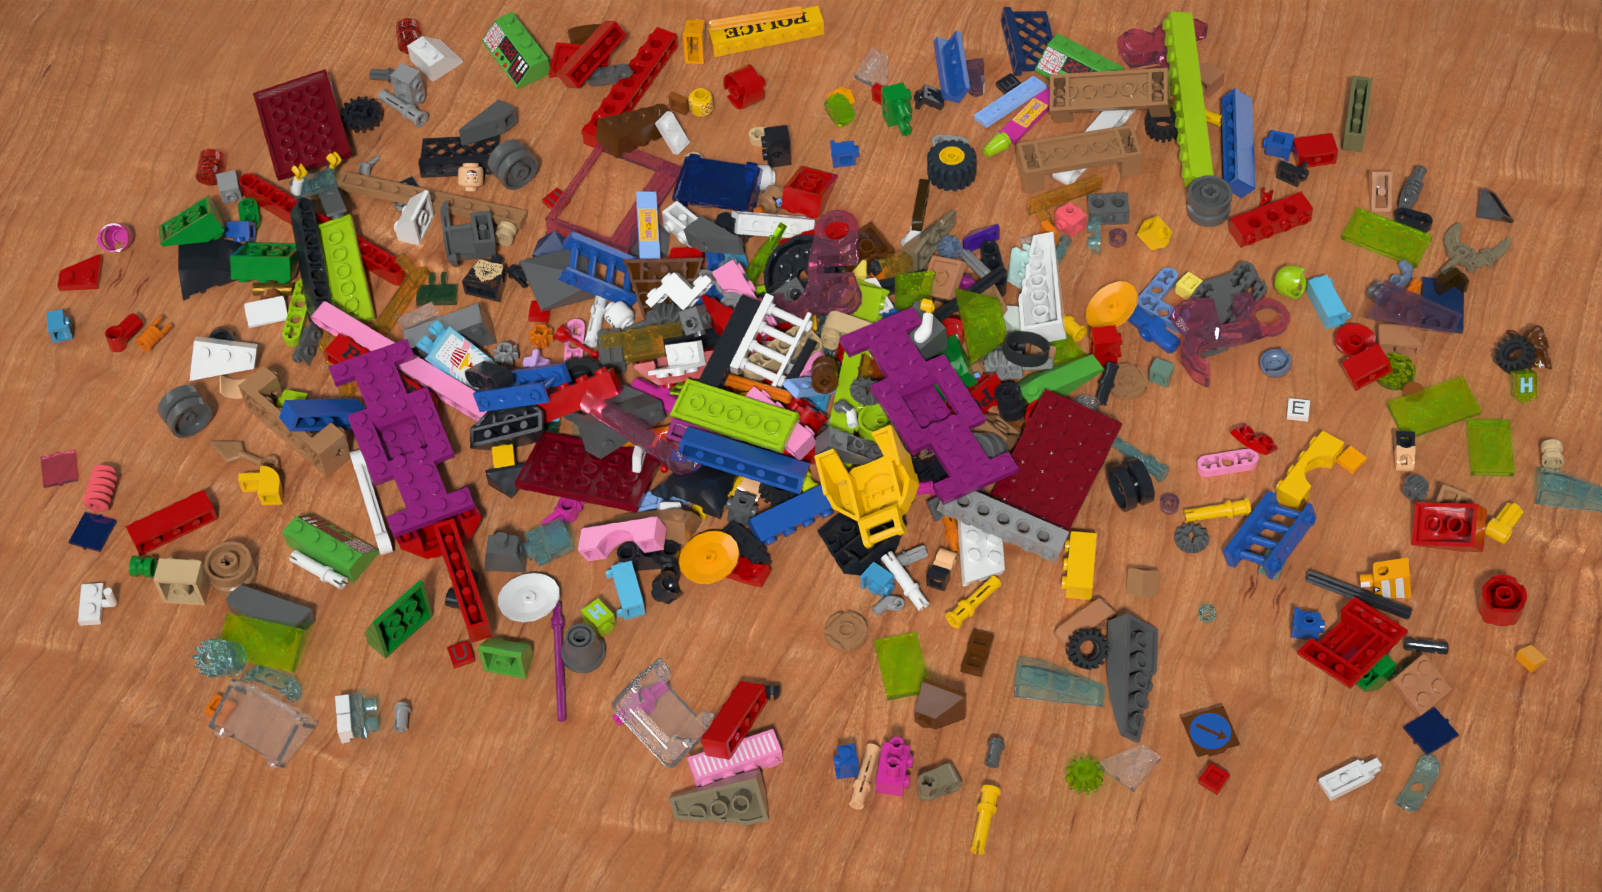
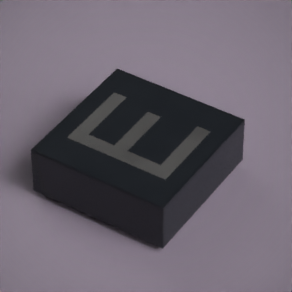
(1007, 83)

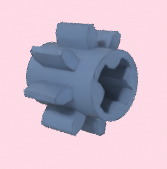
(949, 247)

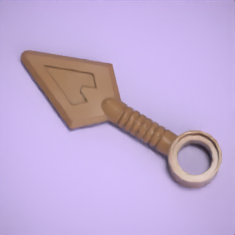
(235, 450)

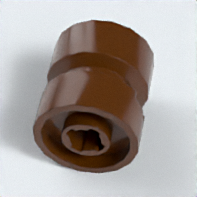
(824, 375)

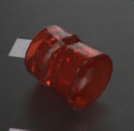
(407, 32)
(209, 164)

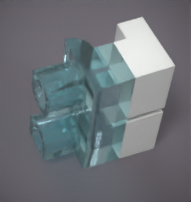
(352, 716)

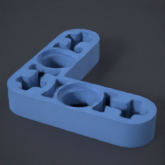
(1156, 300)

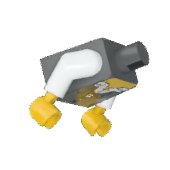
(931, 334)

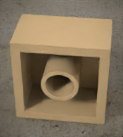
(182, 581)

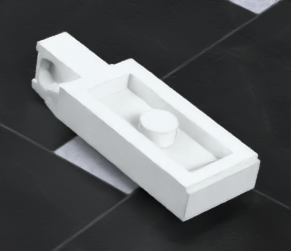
(1349, 778)

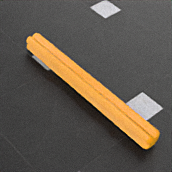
(756, 18)

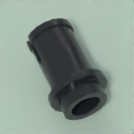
(515, 272)

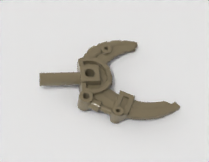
(1466, 256)

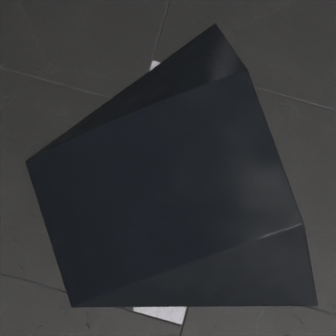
(204, 265)
(703, 487)
(846, 545)

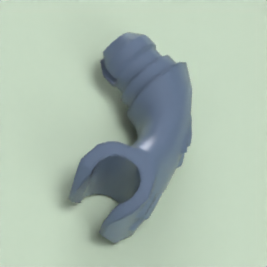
(1406, 270)

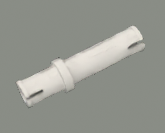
(597, 314)
(325, 573)
(910, 588)

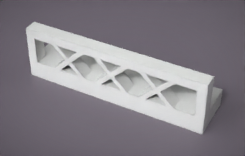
(765, 223)

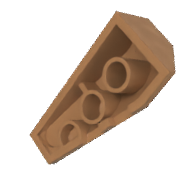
(679, 523)

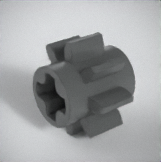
(1415, 487)

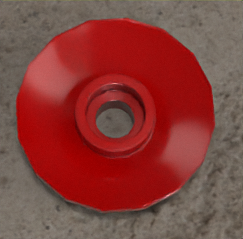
(1354, 334)

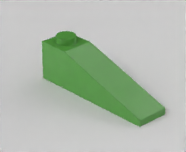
(1060, 379)

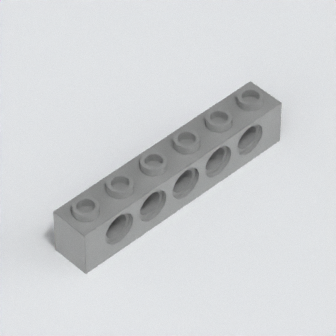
(1014, 521)

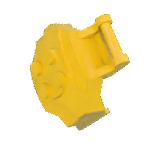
(874, 490)

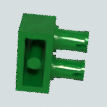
(897, 107)

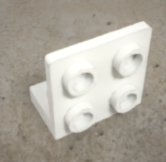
(681, 357)

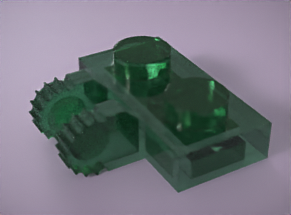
(437, 294)

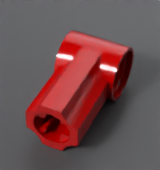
(119, 335)

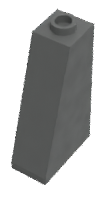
(265, 607)

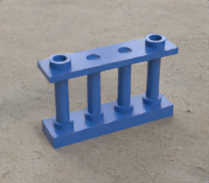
(602, 254)
(528, 388)
(1260, 520)

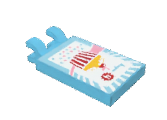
(451, 352)

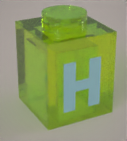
(1524, 385)

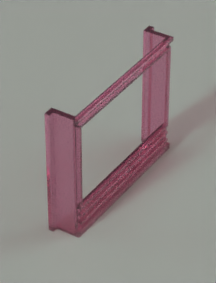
(627, 231)

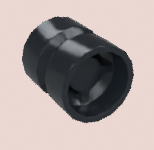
(1010, 401)

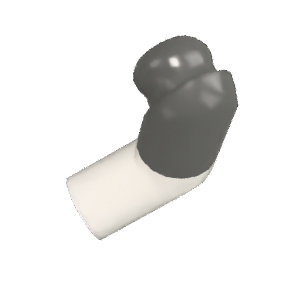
(849, 411)

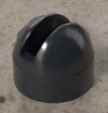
(772, 690)

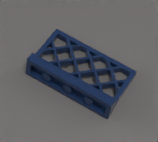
(1015, 41)

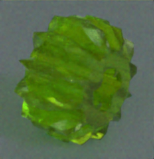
(839, 109)
(1076, 773)

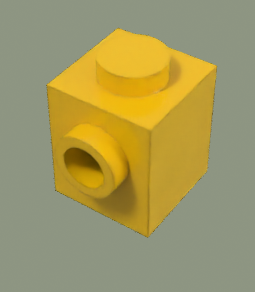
(1155, 233)

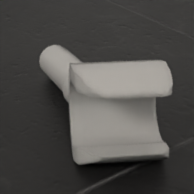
(364, 167)

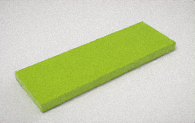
(345, 269)
(735, 415)

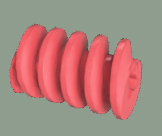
(100, 488)

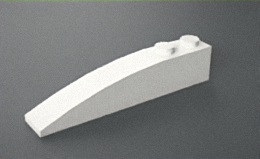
(1041, 293)

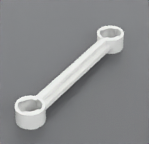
(371, 502)

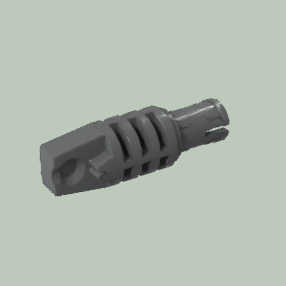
(1412, 188)

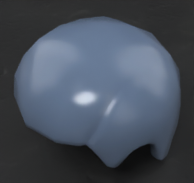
(1275, 363)

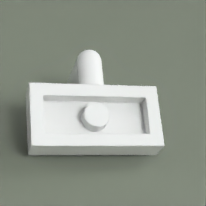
(93, 602)

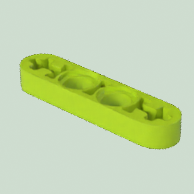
(294, 312)

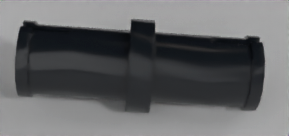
(1107, 383)

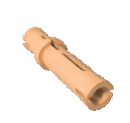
(858, 797)

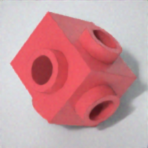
(1070, 219)

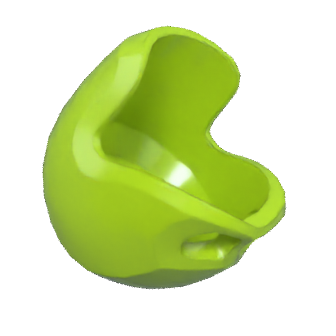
(1288, 279)

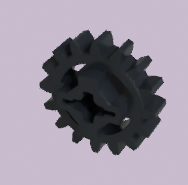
(361, 114)

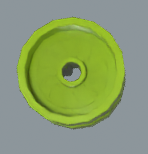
(870, 420)

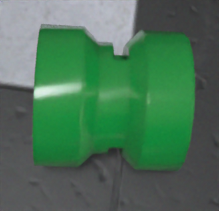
(141, 566)

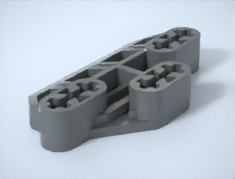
(1224, 289)

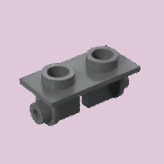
(308, 344)

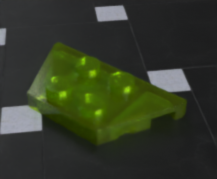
(760, 258)
(981, 323)

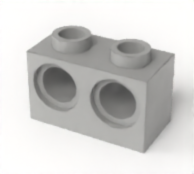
(408, 85)

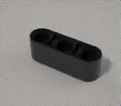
(991, 258)
(489, 376)
(655, 561)

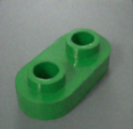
(249, 211)

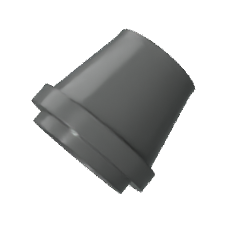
(582, 649)

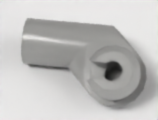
(888, 603)

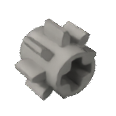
(506, 354)

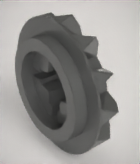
(858, 391)
(1183, 540)

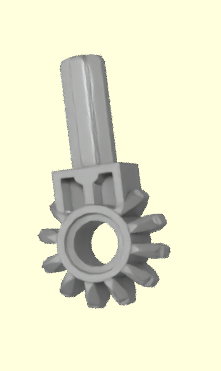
(1005, 369)

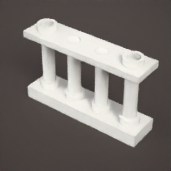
(759, 326)

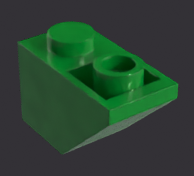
(1378, 675)

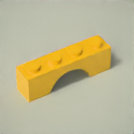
(1321, 453)

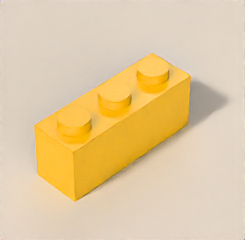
(1079, 565)

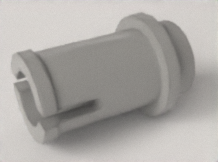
(401, 716)

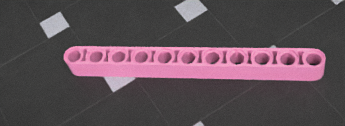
(444, 386)

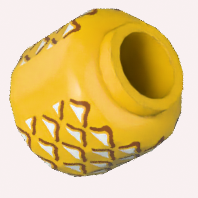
(701, 102)

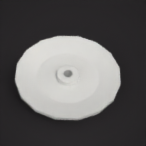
(528, 597)

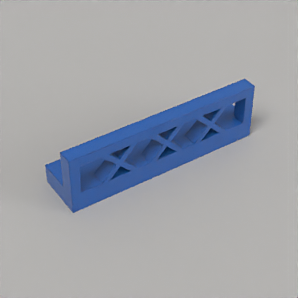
(952, 67)

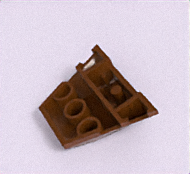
(648, 273)

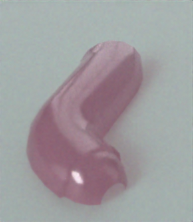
(637, 433)

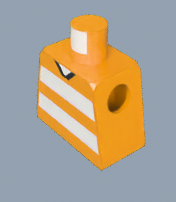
(693, 34)
(1389, 578)

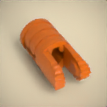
(152, 334)

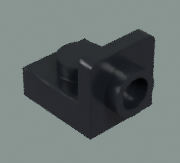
(928, 96)
(1291, 174)

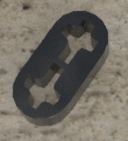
(1413, 219)

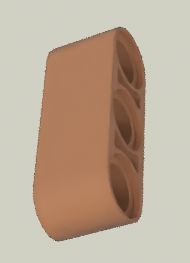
(1092, 617)

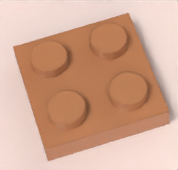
(948, 277)
(1420, 685)

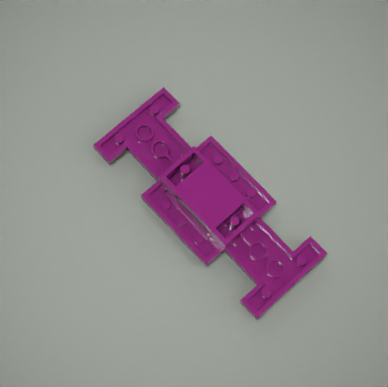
(919, 411)
(394, 442)

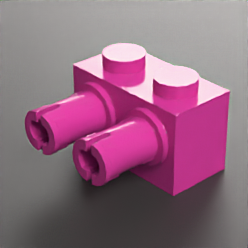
(893, 768)

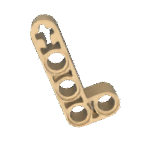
(838, 325)
(778, 346)

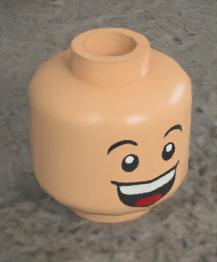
(470, 176)

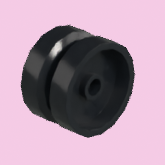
(1130, 484)

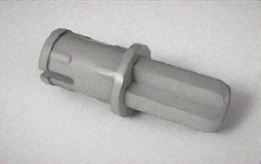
(911, 556)

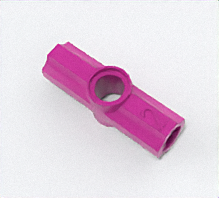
(660, 393)

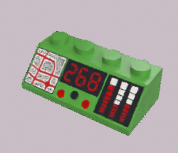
(516, 51)
(1067, 56)
(329, 545)

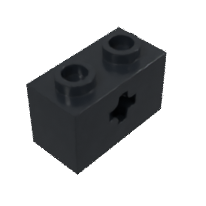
(777, 146)

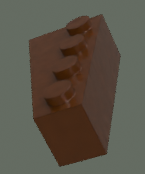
(629, 129)
(871, 246)

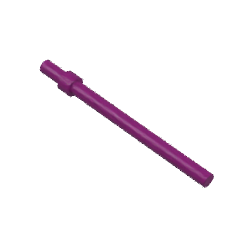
(557, 625)

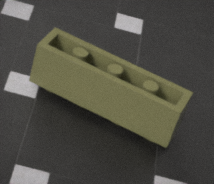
(1357, 114)

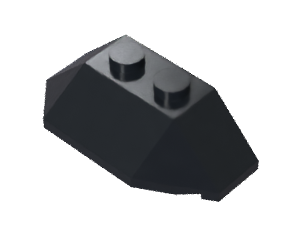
(508, 426)

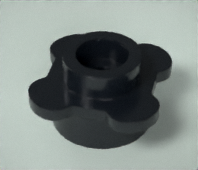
(875, 267)

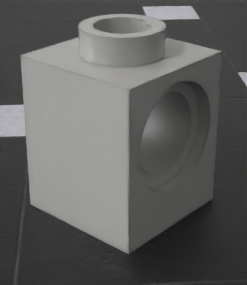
(229, 186)

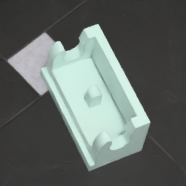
(1018, 265)

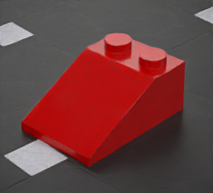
(808, 191)
(1449, 526)

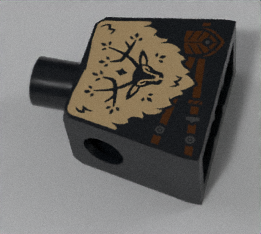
(486, 279)
(927, 466)

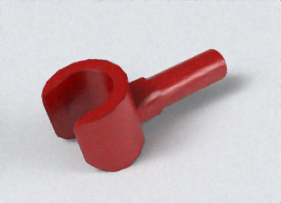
(1265, 197)

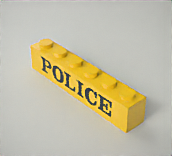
(767, 34)

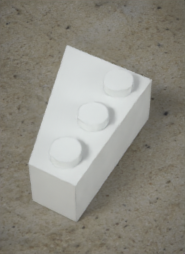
(220, 357)

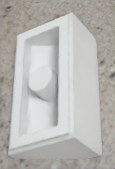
(266, 311)

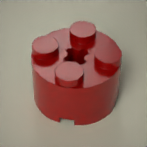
(744, 87)
(807, 413)
(1502, 600)

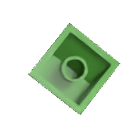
(506, 657)

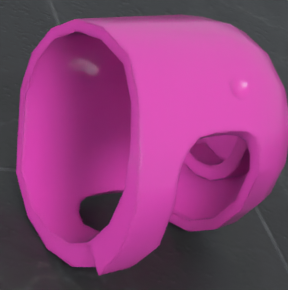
(114, 233)

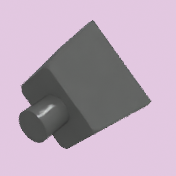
(505, 553)

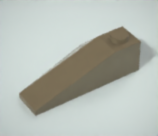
(925, 243)
(731, 800)

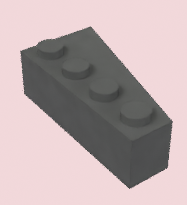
(468, 322)
(602, 441)

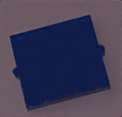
(92, 532)
(1431, 731)

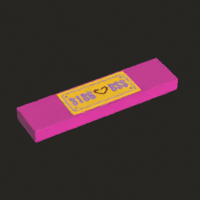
(1028, 116)

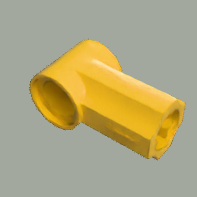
(1502, 526)

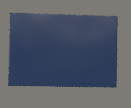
(1451, 299)

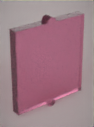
(59, 468)

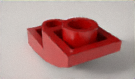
(1261, 444)

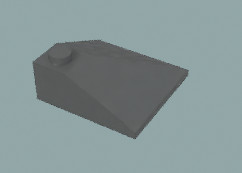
(543, 275)

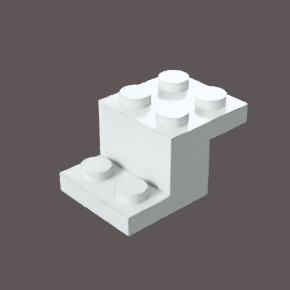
(680, 290)

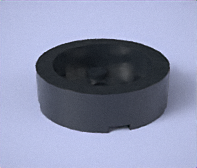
(791, 260)

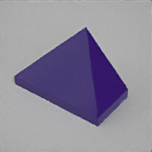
(976, 237)

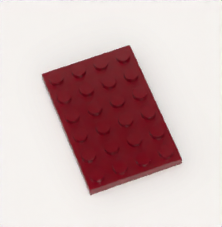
(301, 123)
(1058, 460)
(566, 470)

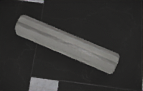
(974, 263)

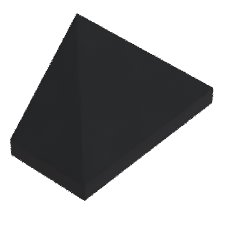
(1492, 208)
(504, 479)

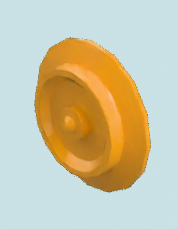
(1112, 305)
(709, 557)

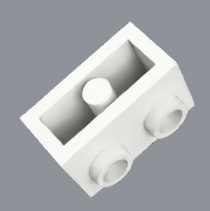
(677, 218)

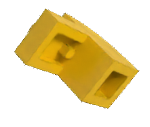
(265, 483)

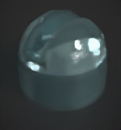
(1205, 609)

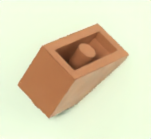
(1211, 78)
(1380, 190)
(1397, 339)

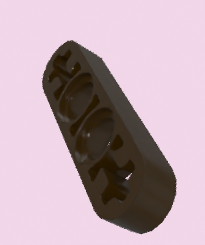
(920, 205)

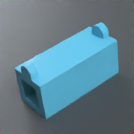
(1327, 302)
(627, 590)

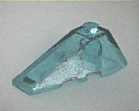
(1566, 490)
(1049, 682)

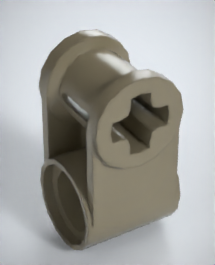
(938, 781)

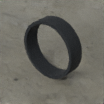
(1025, 360)

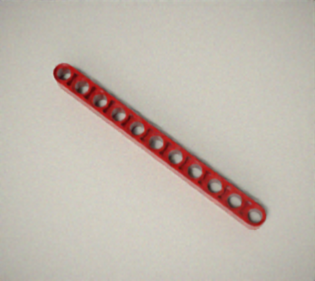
(281, 204)

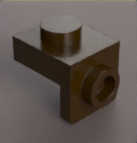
(1451, 279)

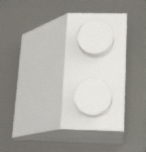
(433, 57)
(415, 219)

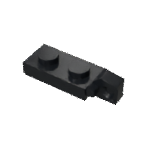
(748, 545)

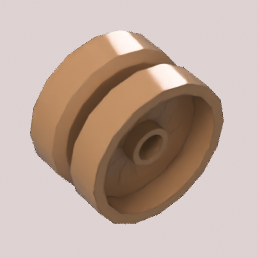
(229, 567)

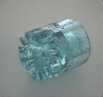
(548, 542)
(220, 658)

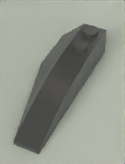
(1130, 671)

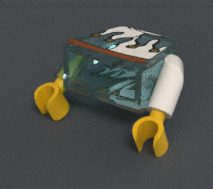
(314, 183)

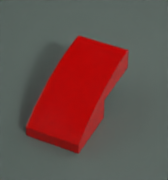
(750, 573)

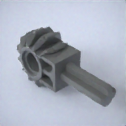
(658, 316)

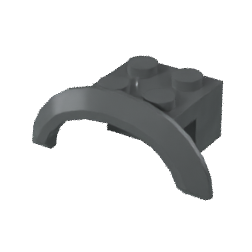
(468, 240)

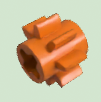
(541, 336)

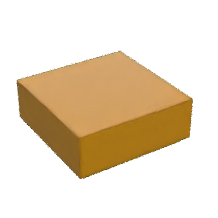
(1351, 460)

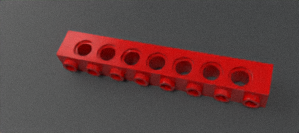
(629, 91)

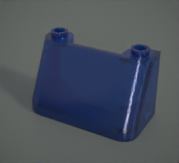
(718, 184)

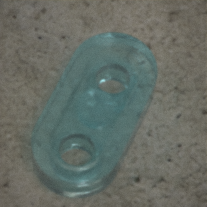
(1095, 239)

